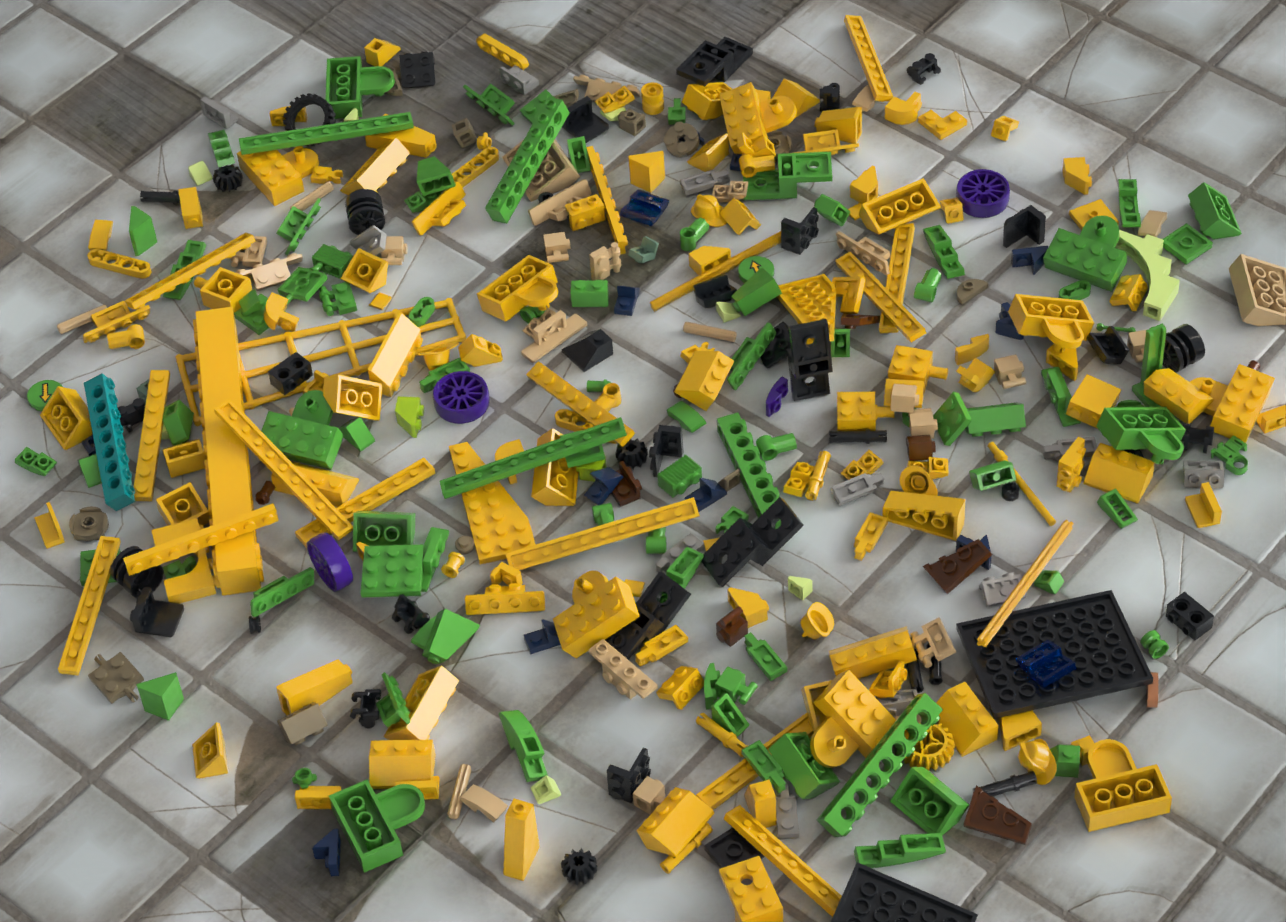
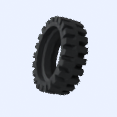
(302, 102)

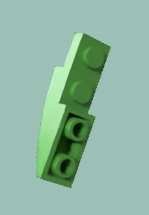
(525, 742)

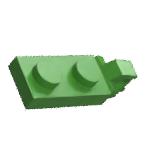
(435, 375)
(764, 657)
(765, 765)

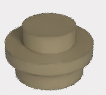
(464, 544)

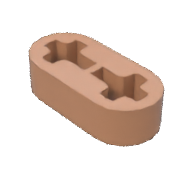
(1152, 692)

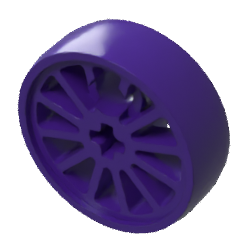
(983, 188)
(463, 389)
(329, 562)

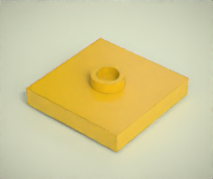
(1086, 212)

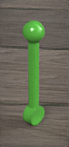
(1100, 327)

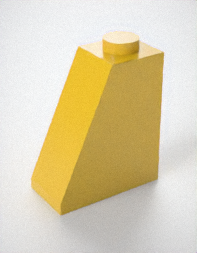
(846, 120)
(1019, 729)
(762, 803)

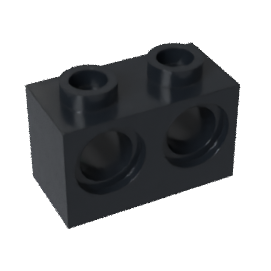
(290, 373)
(1189, 616)

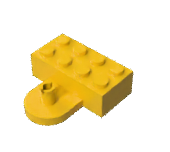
(754, 118)
(277, 174)
(525, 284)
(1061, 320)
(1236, 404)
(597, 612)
(852, 721)
(1119, 789)

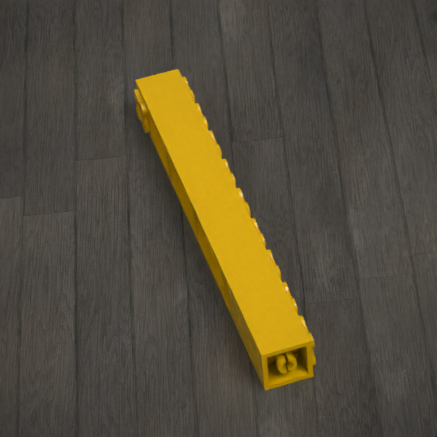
(227, 465)

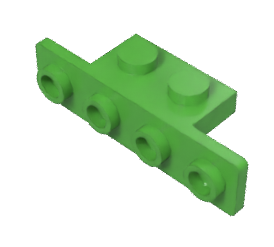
(495, 100)
(294, 225)
(748, 355)
(1059, 394)
(433, 548)
(280, 591)
(392, 706)

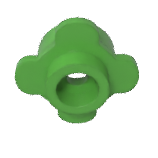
(304, 777)

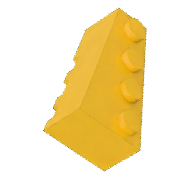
(926, 513)

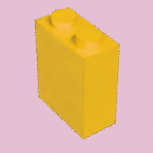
(1091, 399)

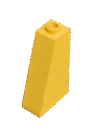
(415, 140)
(314, 686)
(520, 839)

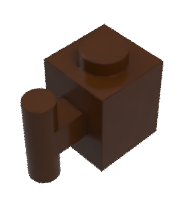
(920, 447)
(732, 627)

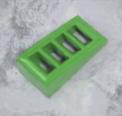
(1108, 508)

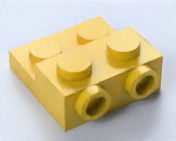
(1071, 465)

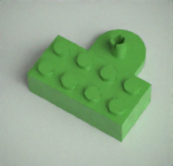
(350, 81)
(1090, 254)
(1143, 429)
(307, 433)
(372, 819)

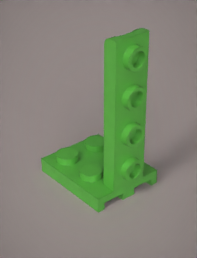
(1152, 360)

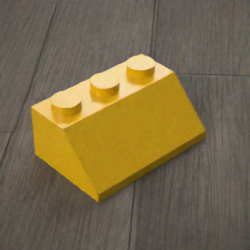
(704, 377)
(1176, 394)
(353, 396)
(67, 417)
(1119, 470)
(966, 719)
(400, 761)
(674, 822)

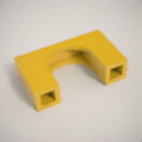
(199, 581)

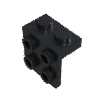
(417, 69)
(583, 121)
(1025, 223)
(797, 236)
(778, 346)
(667, 442)
(155, 616)
(624, 782)

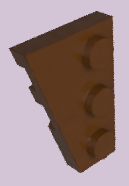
(851, 321)
(958, 566)
(993, 818)

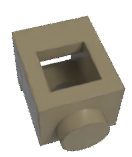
(632, 121)
(464, 132)

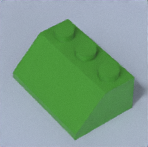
(1213, 212)
(996, 418)
(383, 528)
(800, 767)
(929, 801)

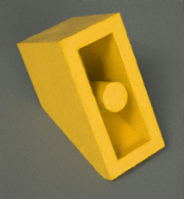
(190, 207)
(707, 258)
(1065, 361)
(751, 603)

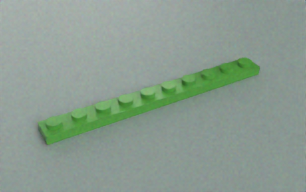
(326, 133)
(533, 458)

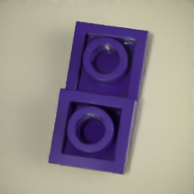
(773, 400)

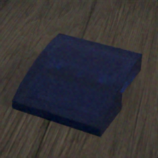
(644, 207)
(1045, 663)

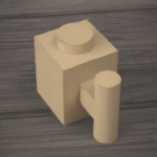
(556, 247)
(394, 250)
(1136, 344)
(1009, 371)
(904, 398)
(922, 422)
(649, 795)

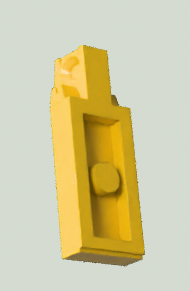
(869, 534)
(661, 645)

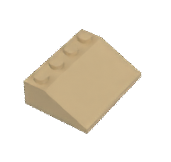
(552, 175)
(1259, 291)

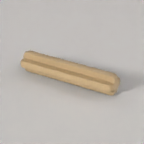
(311, 198)
(79, 320)
(709, 331)
(459, 789)

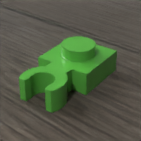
(730, 518)

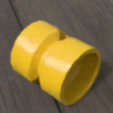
(652, 98)

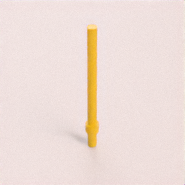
(1001, 456)

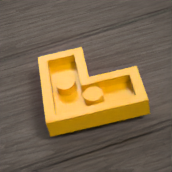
(942, 126)
(851, 290)

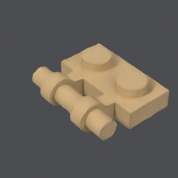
(252, 255)
(601, 264)
(938, 639)

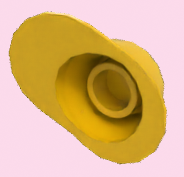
(709, 209)
(438, 355)
(917, 480)
(817, 622)
(1038, 758)

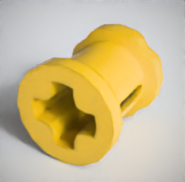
(454, 561)

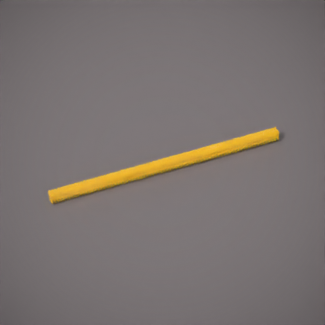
(716, 271)
(1024, 584)

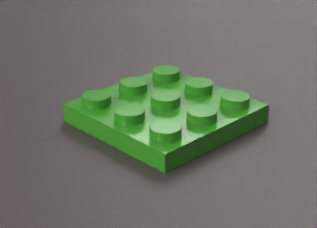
(392, 570)

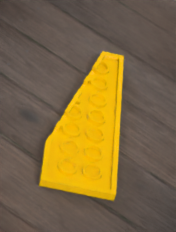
(810, 300)
(492, 514)

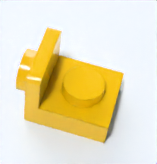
(1002, 127)
(952, 209)
(506, 574)
(1085, 744)

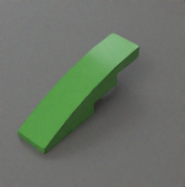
(221, 148)
(943, 251)
(192, 252)
(683, 568)
(901, 851)

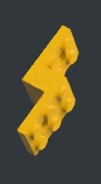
(754, 901)

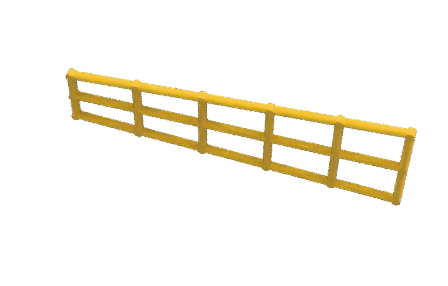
(348, 347)

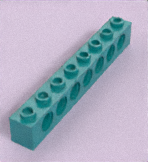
(109, 442)

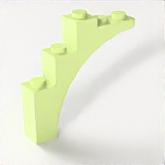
(1147, 255)

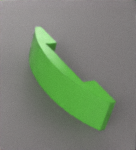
(1128, 203)

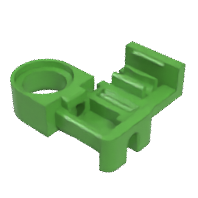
(1230, 454)

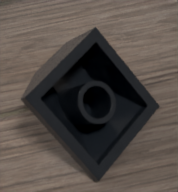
(589, 349)

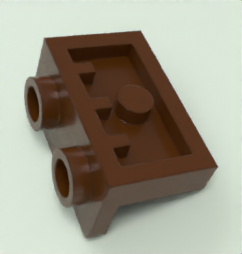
(628, 488)

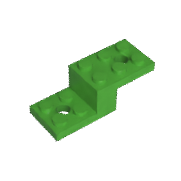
(792, 169)

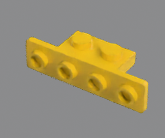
(825, 142)
(441, 209)
(113, 318)
(505, 600)

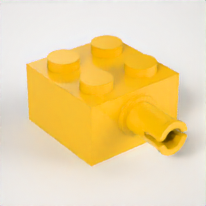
(223, 289)
(914, 365)
(859, 412)
(182, 505)

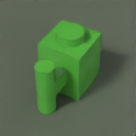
(733, 683)

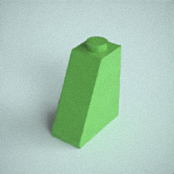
(433, 176)
(755, 292)
(448, 635)

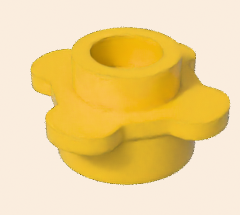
(484, 141)

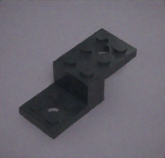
(714, 61)
(809, 360)
(751, 541)
(653, 615)

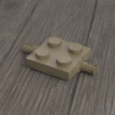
(116, 677)

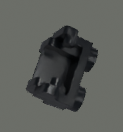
(927, 64)
(830, 96)
(132, 413)
(1197, 436)
(409, 613)
(367, 707)

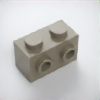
(302, 723)

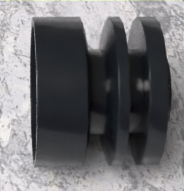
(364, 210)
(1182, 348)
(134, 583)

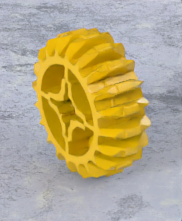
(937, 751)

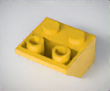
(184, 458)

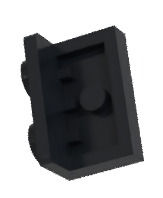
(714, 291)
(1108, 346)

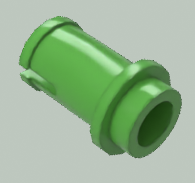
(596, 386)

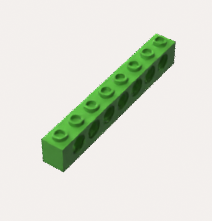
(527, 160)
(747, 459)
(831, 816)

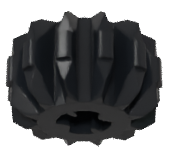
(227, 178)
(632, 454)
(579, 866)

